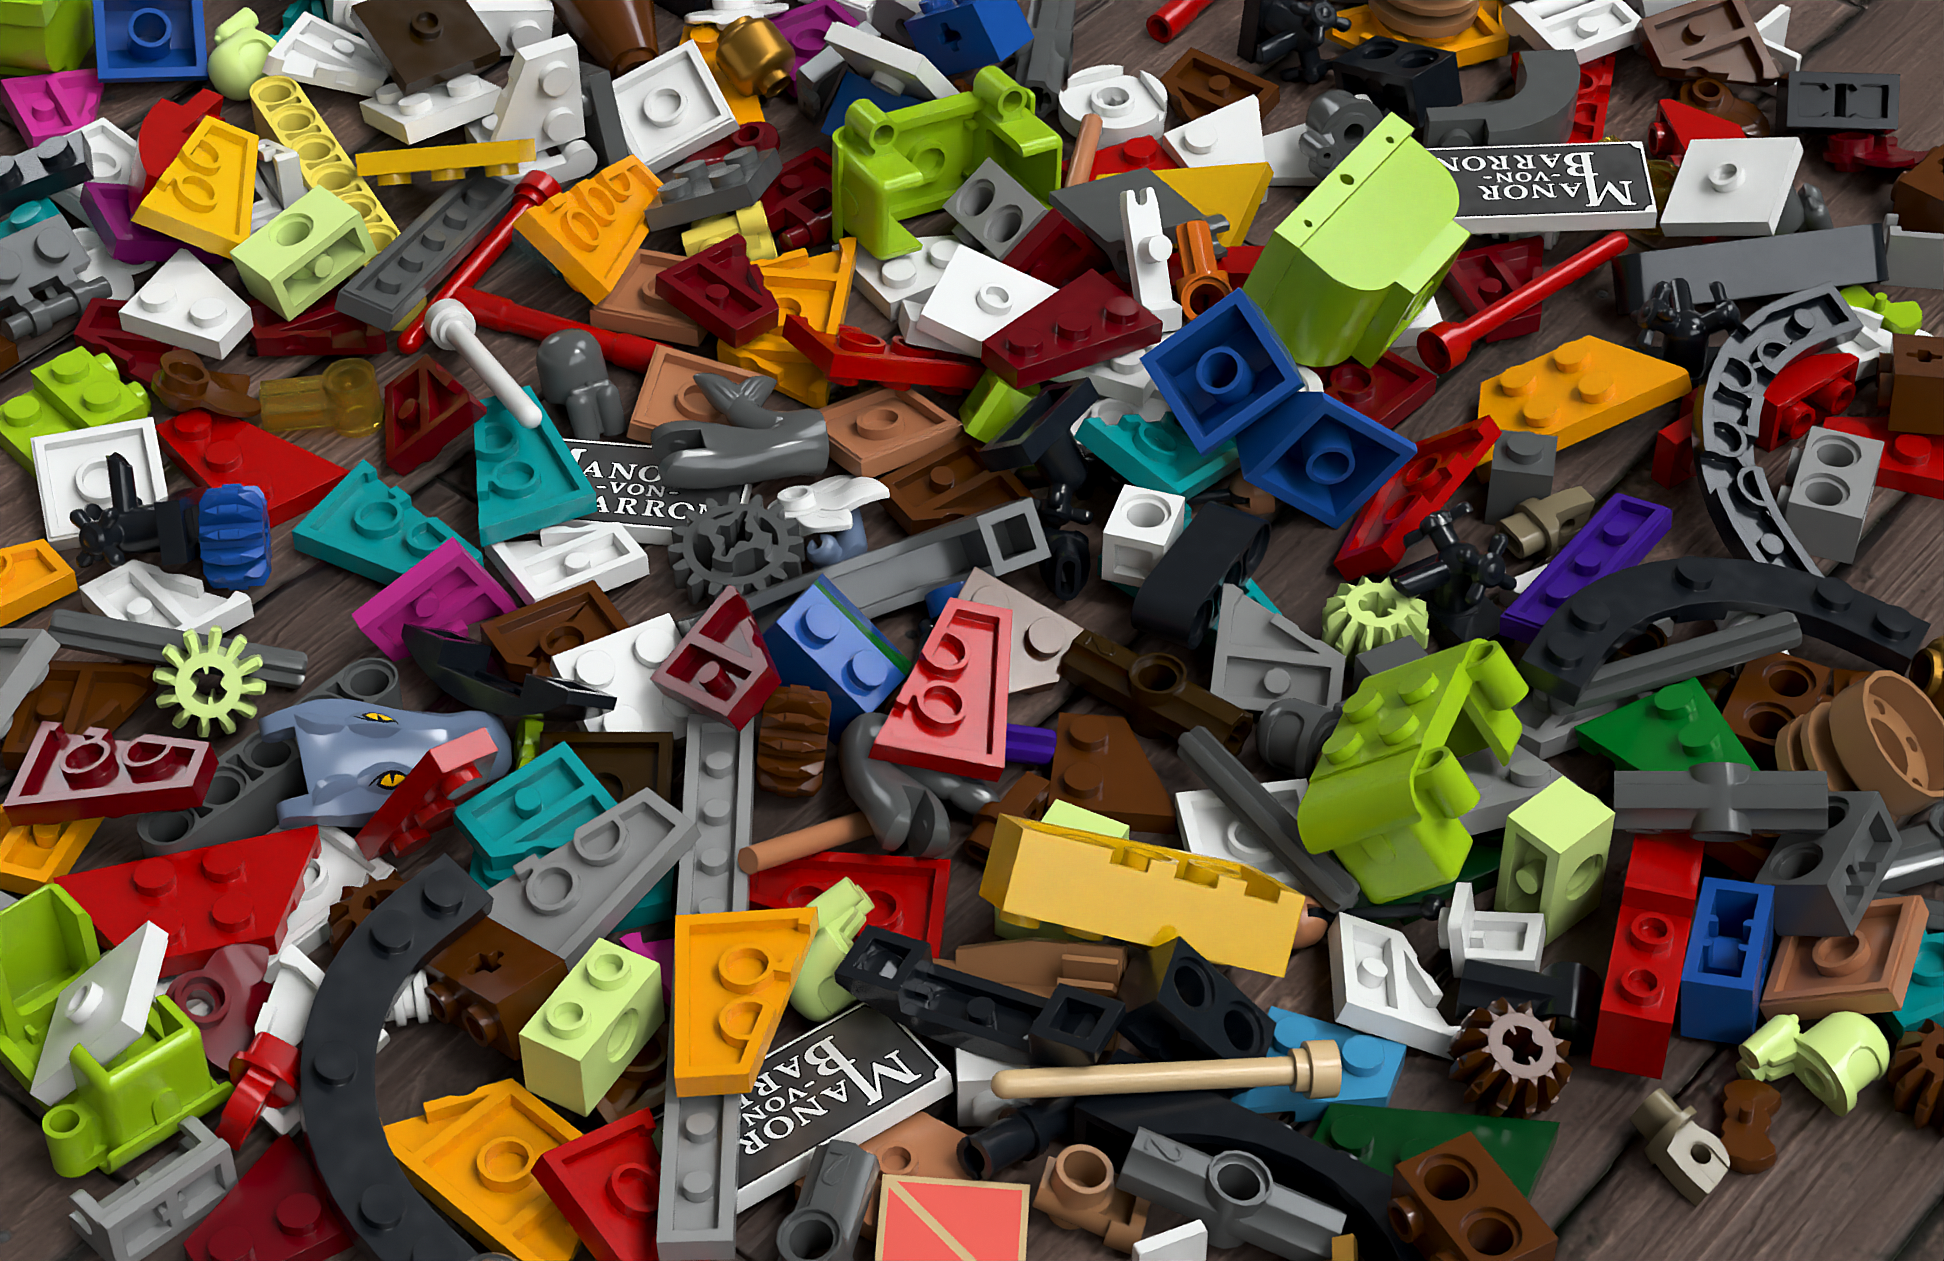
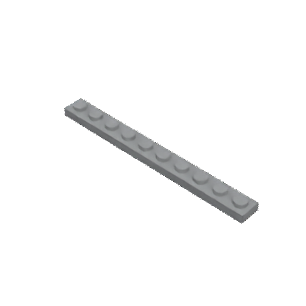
(704, 1131)

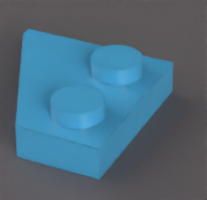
(1367, 1063)

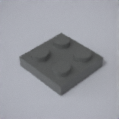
(713, 189)

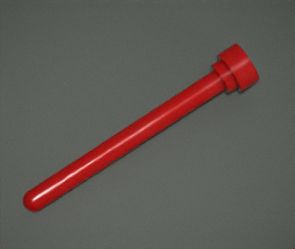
(530, 191)
(1448, 343)

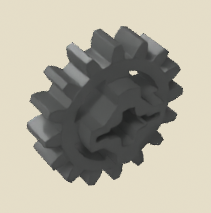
(735, 547)

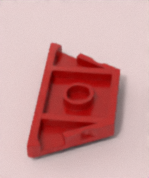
(201, 896)

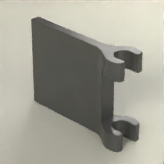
(1096, 211)

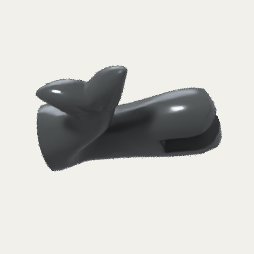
(752, 450)
(902, 798)

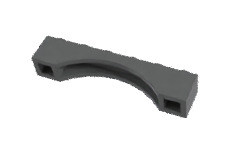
(909, 568)

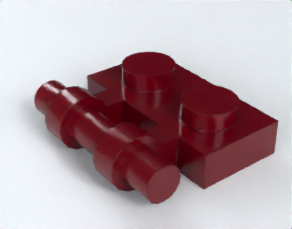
(793, 196)

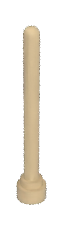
(1308, 1069)

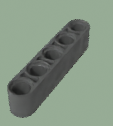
(260, 774)

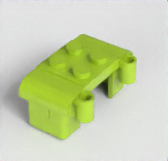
(923, 153)
(1391, 774)
(136, 1095)

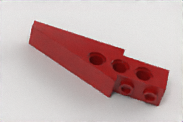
(1648, 954)

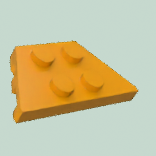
(1480, 42)
(807, 288)
(1577, 392)
(476, 1165)

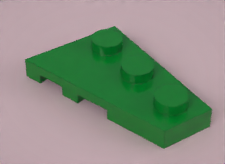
(1664, 732)

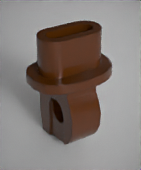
(1023, 800)

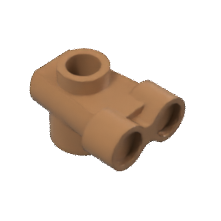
(1081, 1193)

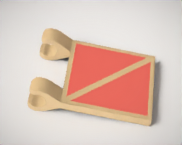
(951, 1220)

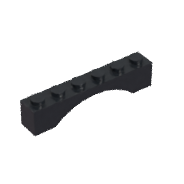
(1216, 1124)

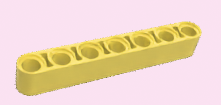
(289, 118)

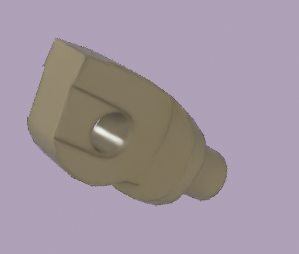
(1546, 523)
(1674, 1141)

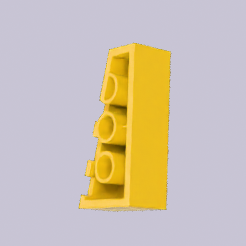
(1140, 894)

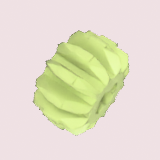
(1370, 617)
(232, 681)

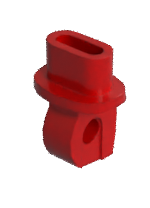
(262, 1079)

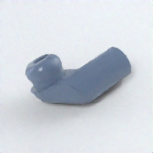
(842, 546)

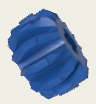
(235, 537)

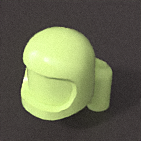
(238, 55)
(840, 918)
(1830, 1058)

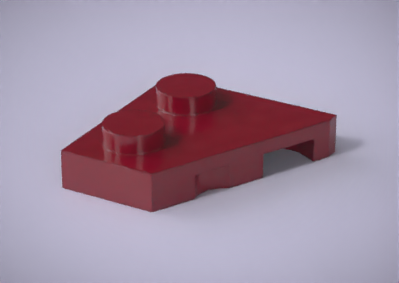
(424, 413)

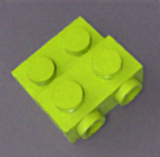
(68, 396)

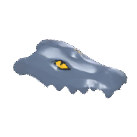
(362, 752)

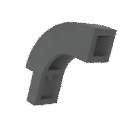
(1536, 115)

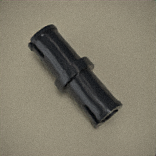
(1019, 1134)

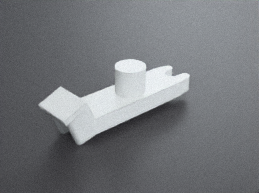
(1148, 257)

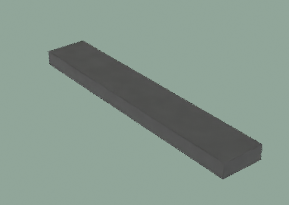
(426, 250)

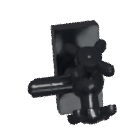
(1284, 26)
(1683, 328)
(1044, 438)
(137, 528)
(1456, 580)

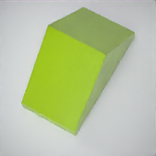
(991, 406)

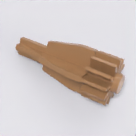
(1043, 963)

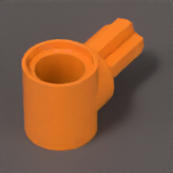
(1198, 267)

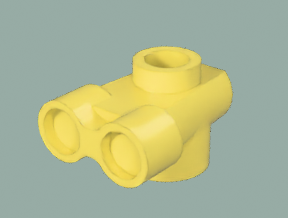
(747, 221)

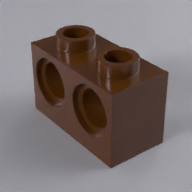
(1768, 697)
(1465, 1207)

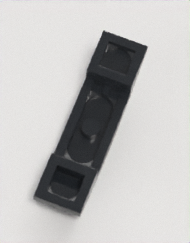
(460, 670)
(974, 1013)

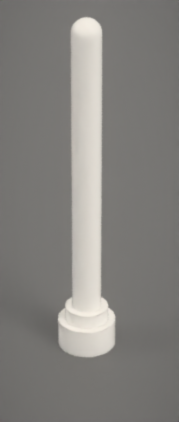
(453, 329)

